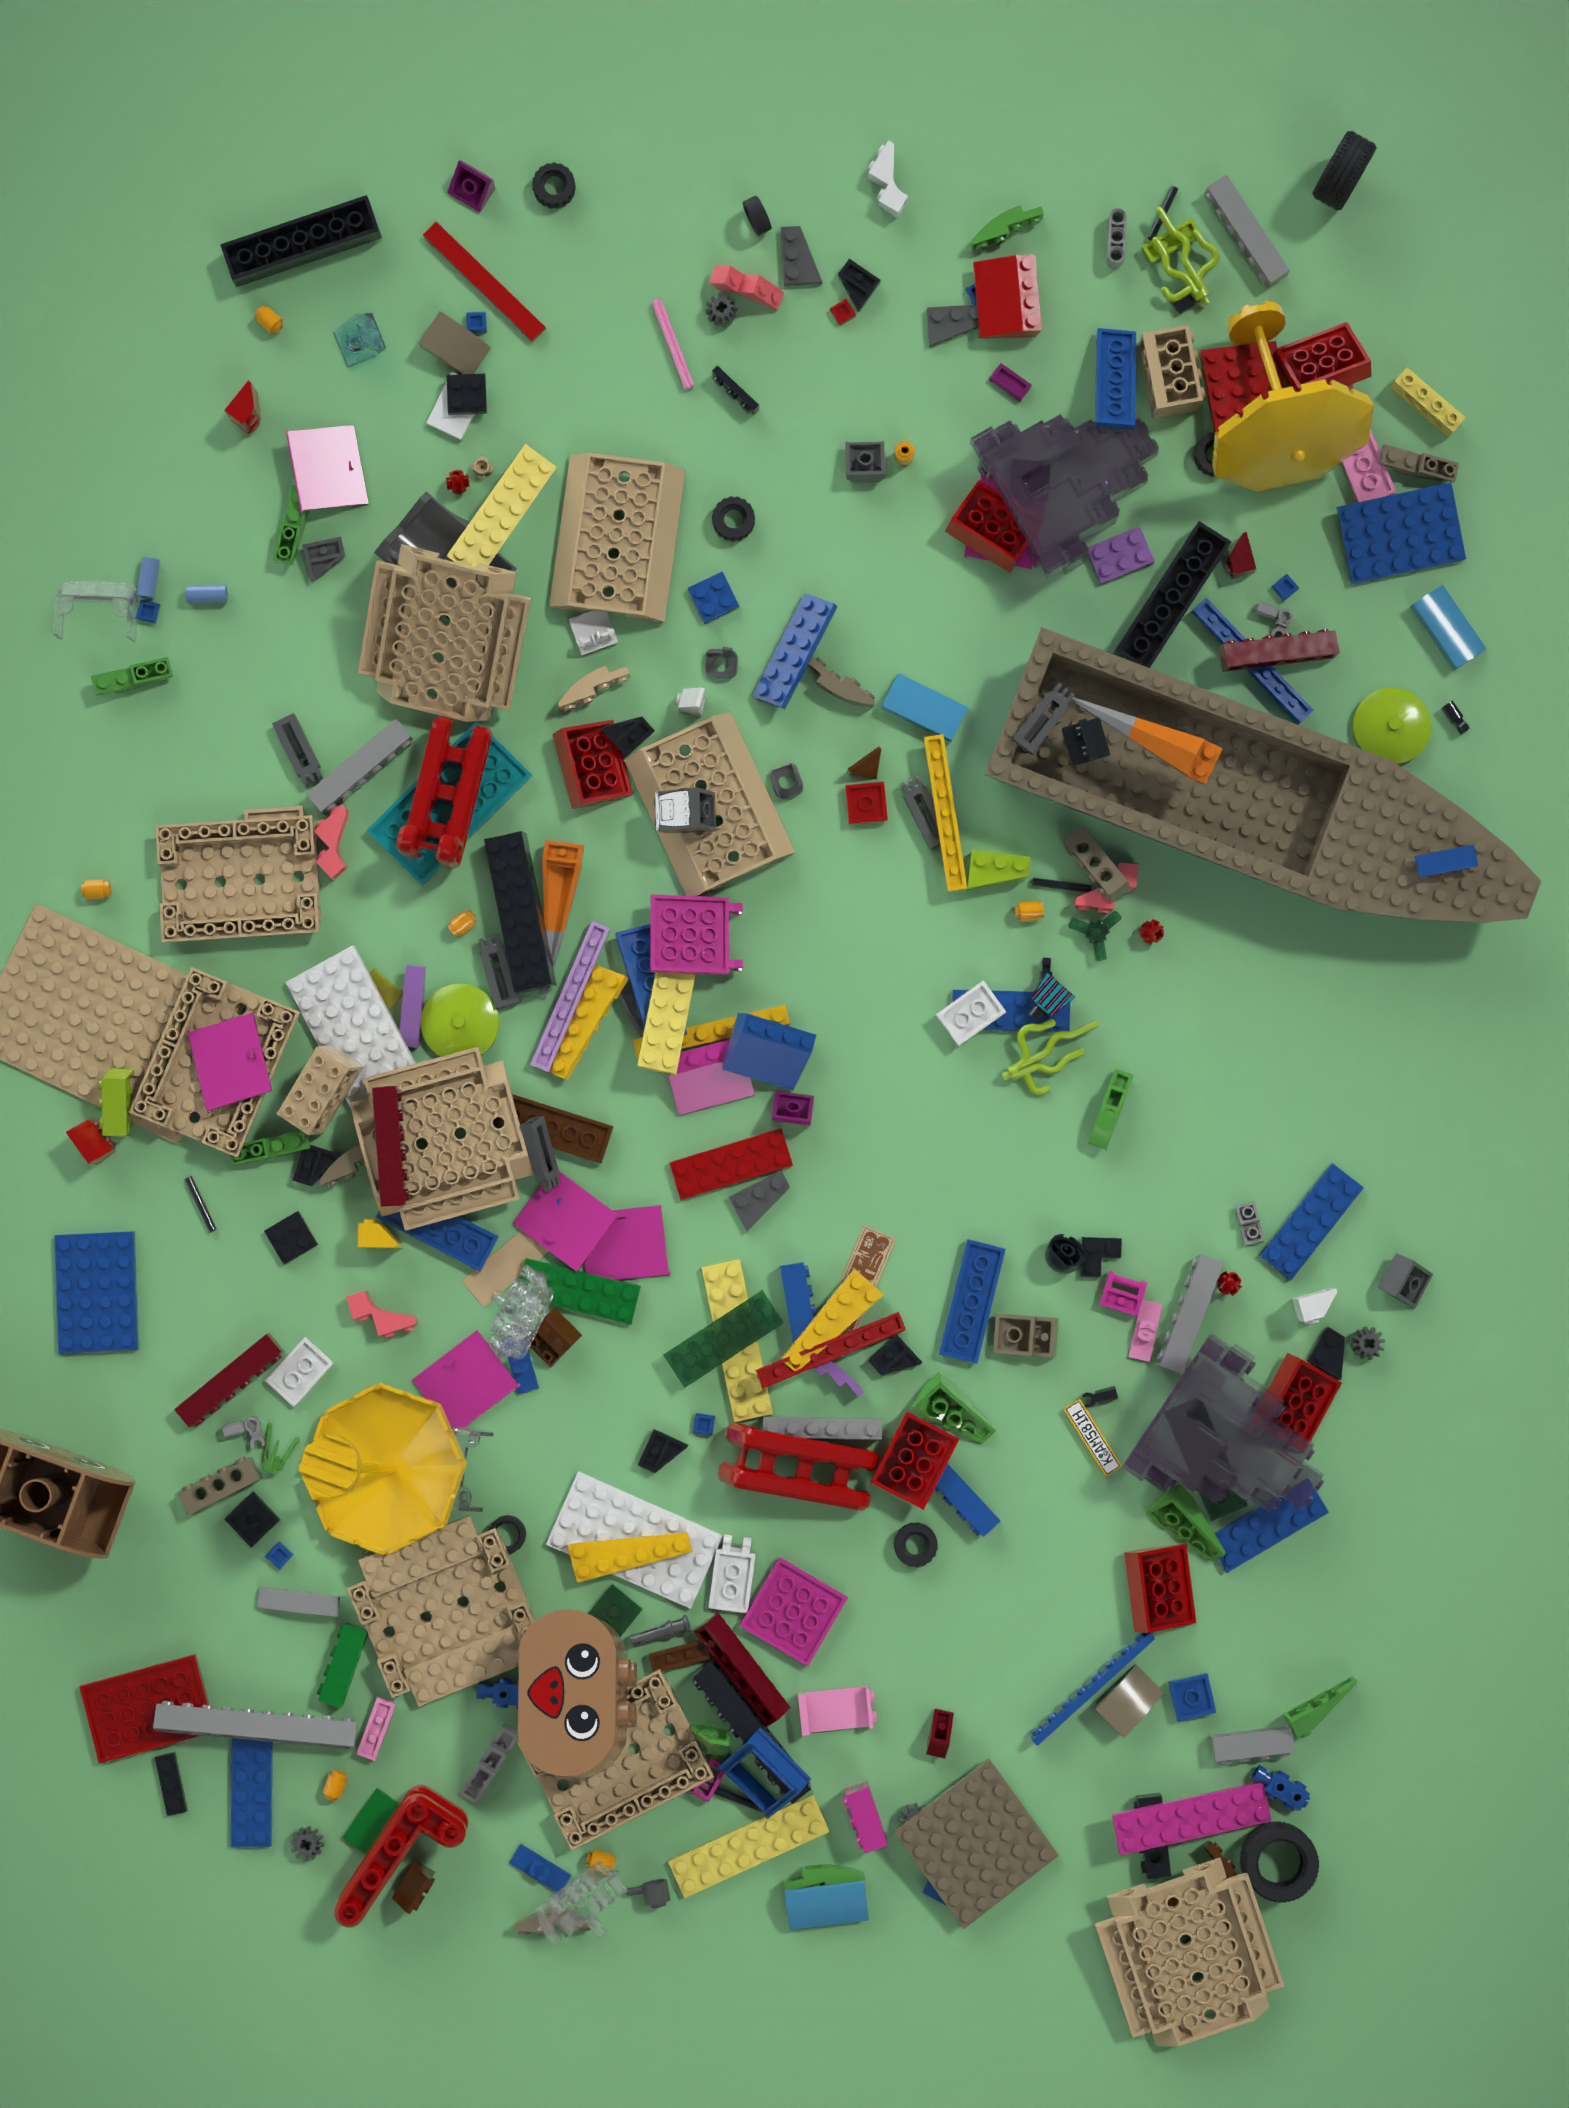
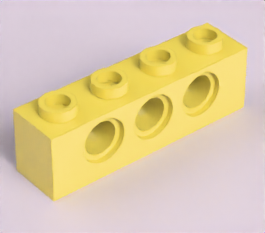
(1427, 402)

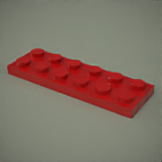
(731, 1164)

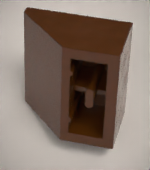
(554, 1337)
(410, 1891)

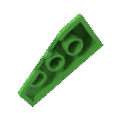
(948, 1406)
(1182, 1516)
(1311, 1712)
(713, 1740)

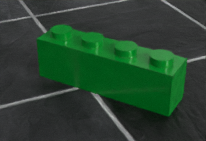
(343, 1665)

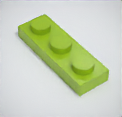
(1169, 242)

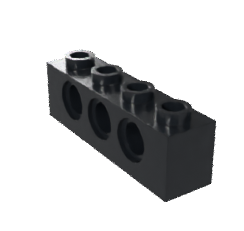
(1160, 1867)

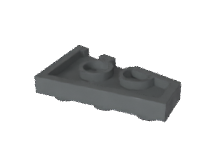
(797, 259)
(950, 321)
(759, 1198)

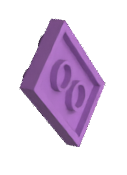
(1120, 555)

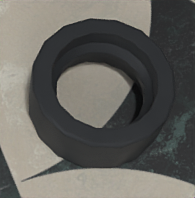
(757, 215)
(519, 1525)

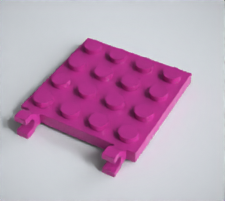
(691, 934)

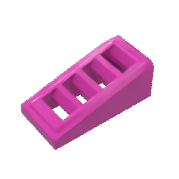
(706, 1798)

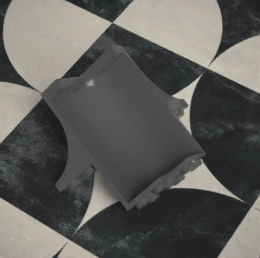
(432, 529)

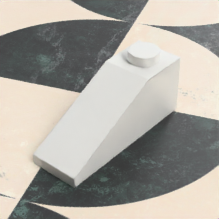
(691, 701)

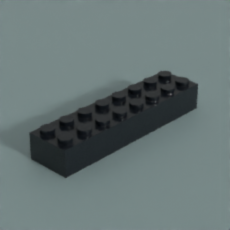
(301, 241)
(1173, 596)
(520, 912)
(738, 1713)

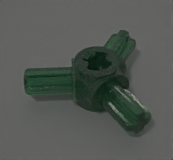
(1098, 942)

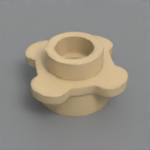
(482, 461)

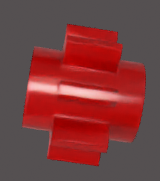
(457, 481)
(1151, 931)
(1229, 1283)

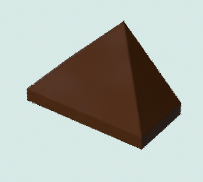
(867, 765)

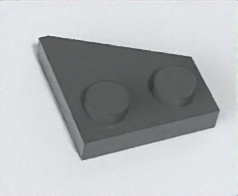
(322, 556)

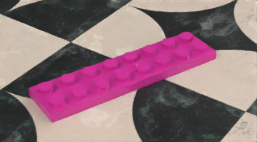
(1191, 1817)

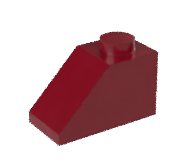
(1241, 559)
(940, 1733)

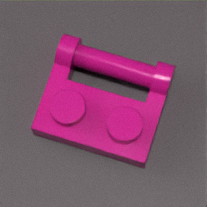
(1122, 1300)

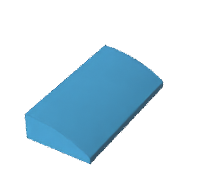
(1448, 627)
(924, 707)
(826, 1905)

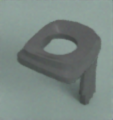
(726, 652)
(790, 769)

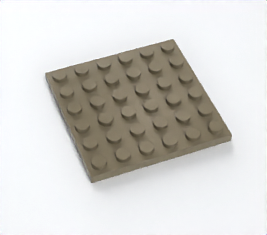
(976, 1843)

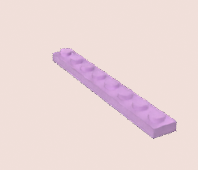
(570, 996)

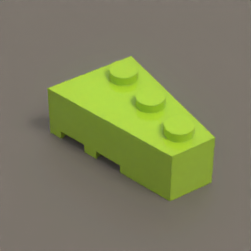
(995, 868)
(116, 1102)

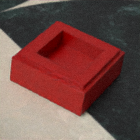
(842, 312)

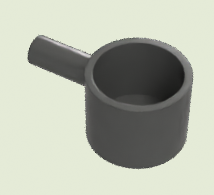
(655, 1892)

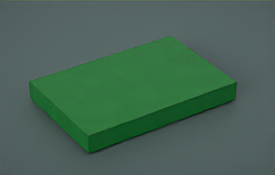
(371, 1821)

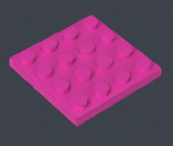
(793, 1611)

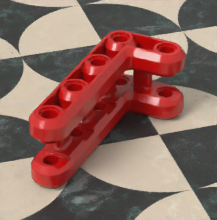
(429, 789)
(800, 1485)
(419, 1812)

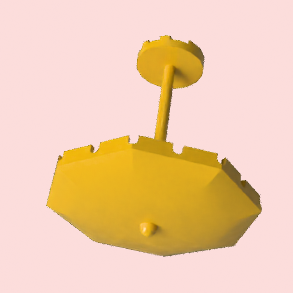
(1291, 432)
(383, 1469)

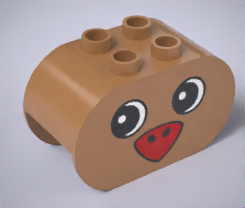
(60, 1496)
(573, 1694)

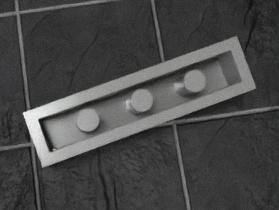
(1252, 1743)

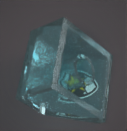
(359, 339)

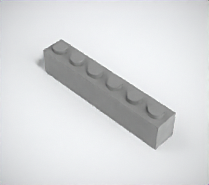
(1247, 231)
(360, 766)
(1190, 1313)
(825, 1427)

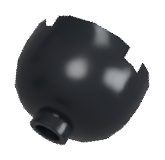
(1064, 1254)

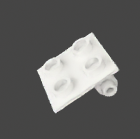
(593, 631)

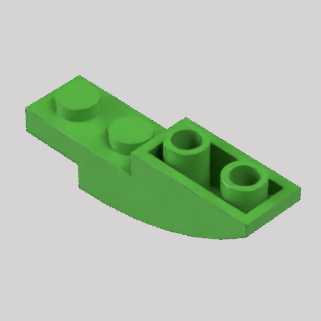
(998, 228)
(291, 530)
(132, 677)
(1110, 1109)
(272, 1147)
(828, 1873)

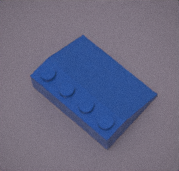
(768, 1051)

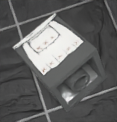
(685, 811)

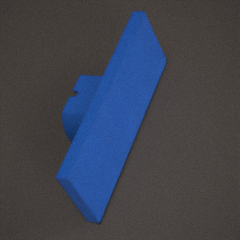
(1446, 861)
(523, 1373)
(540, 1868)

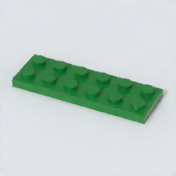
(589, 1292)

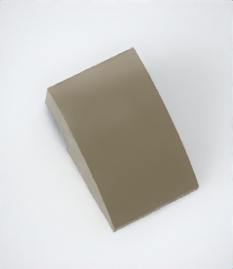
(454, 345)
(1025, 1335)
(1129, 1700)

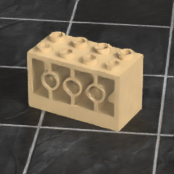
(1171, 371)
(320, 1090)

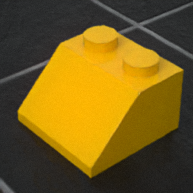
(376, 1235)

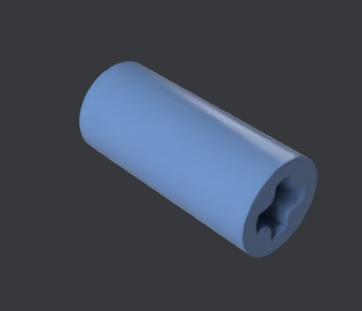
(148, 578)
(207, 594)

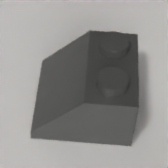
(1405, 1280)

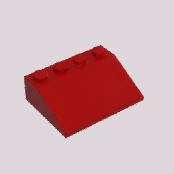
(1007, 297)
(1325, 356)
(988, 527)
(591, 765)
(1306, 1394)
(914, 1460)
(1160, 1588)

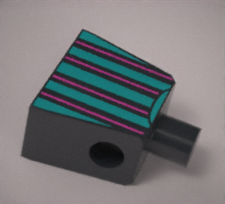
(1049, 997)

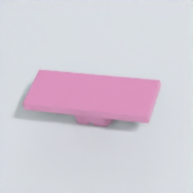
(1145, 1330)

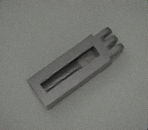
(1038, 724)
(295, 744)
(926, 818)
(500, 978)
(541, 1152)

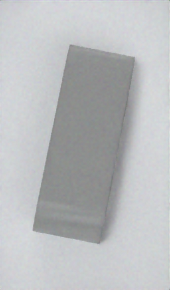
(1118, 229)

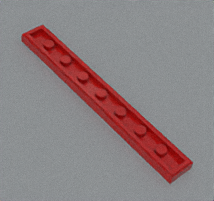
(484, 281)
(834, 1349)

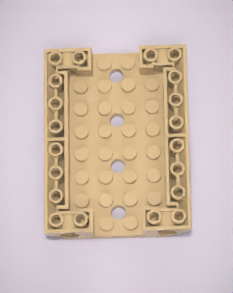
(642, 537)
(741, 800)
(238, 853)
(171, 1082)
(637, 1780)

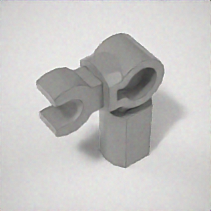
(1283, 617)
(252, 1425)

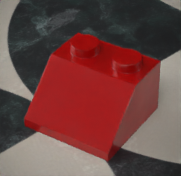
(245, 408)
(91, 1142)

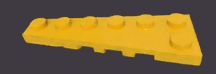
(593, 1005)
(839, 1312)
(609, 1556)

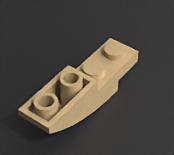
(583, 690)

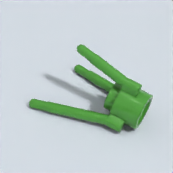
(273, 1463)

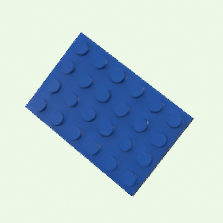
(1401, 533)
(96, 1292)

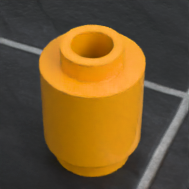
(269, 319)
(901, 458)
(96, 889)
(1029, 911)
(462, 923)
(335, 1785)
(606, 1859)

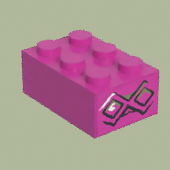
(865, 1817)

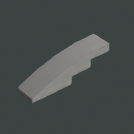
(298, 1601)
(489, 1763)

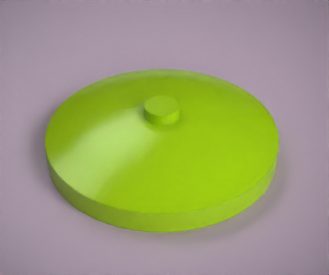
(1392, 724)
(459, 1020)

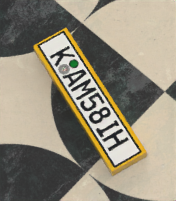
(1092, 1437)

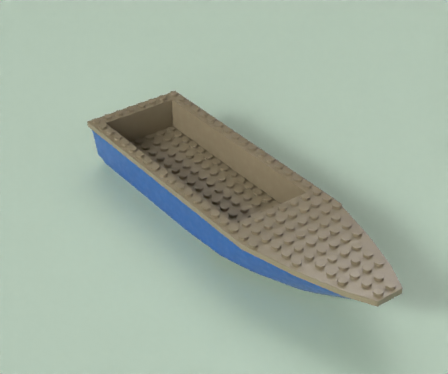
(1276, 804)

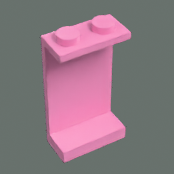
(836, 1709)

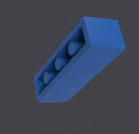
(797, 1297)
(966, 1501)

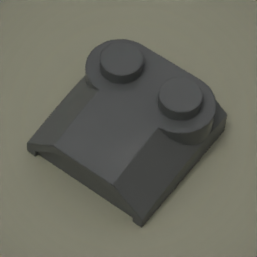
(865, 462)

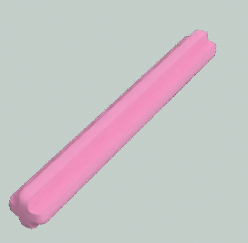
(673, 344)

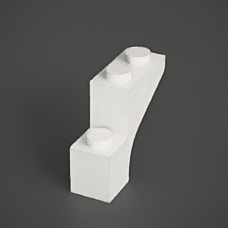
(881, 172)

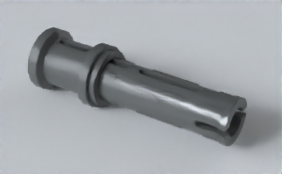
(669, 1629)

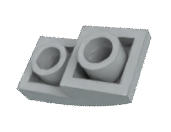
(1249, 1224)

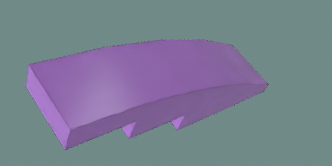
(412, 1004)
(839, 1376)

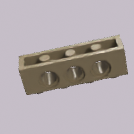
(1082, 839)
(193, 1503)

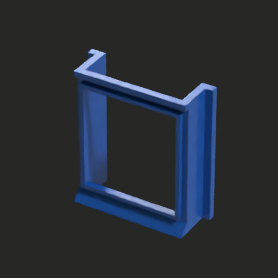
(776, 1761)

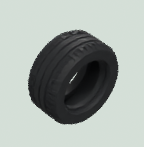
(1344, 170)
(1303, 1878)

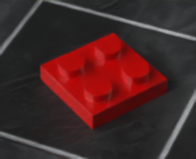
(866, 803)

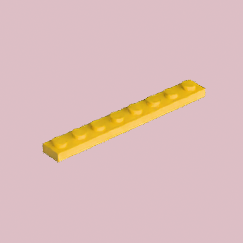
(945, 813)
(722, 1028)

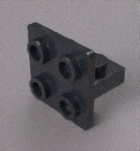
(1085, 741)

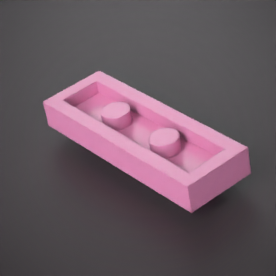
(376, 1728)

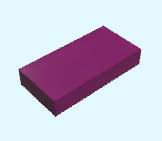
(1010, 382)

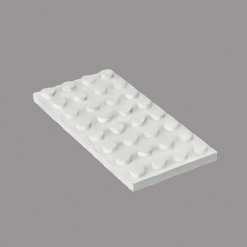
(350, 1015)
(604, 1512)

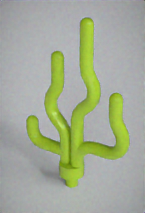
(1193, 279)
(1025, 1065)

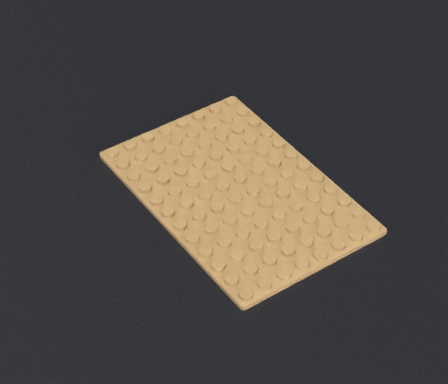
(83, 1007)

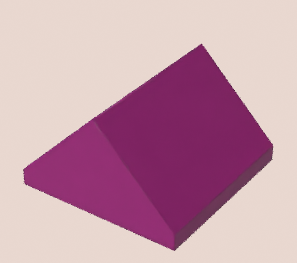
(471, 186)
(792, 1108)

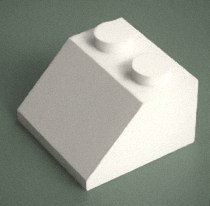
(1313, 1305)

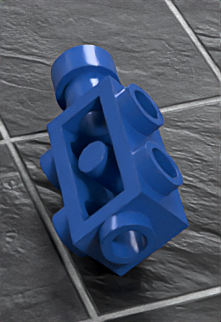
(493, 1692)
(1287, 1791)

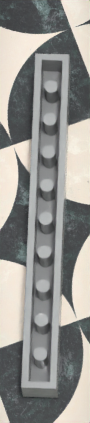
(255, 1726)

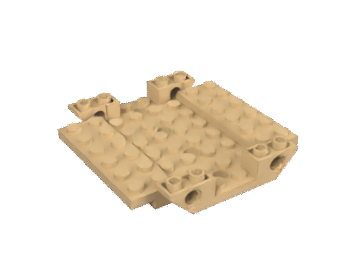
(477, 646)
(451, 1172)
(459, 1641)
(1157, 1970)

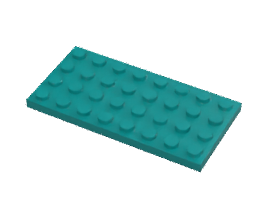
(500, 781)

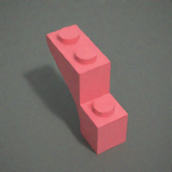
(750, 286)
(331, 833)
(1095, 900)
(385, 1321)

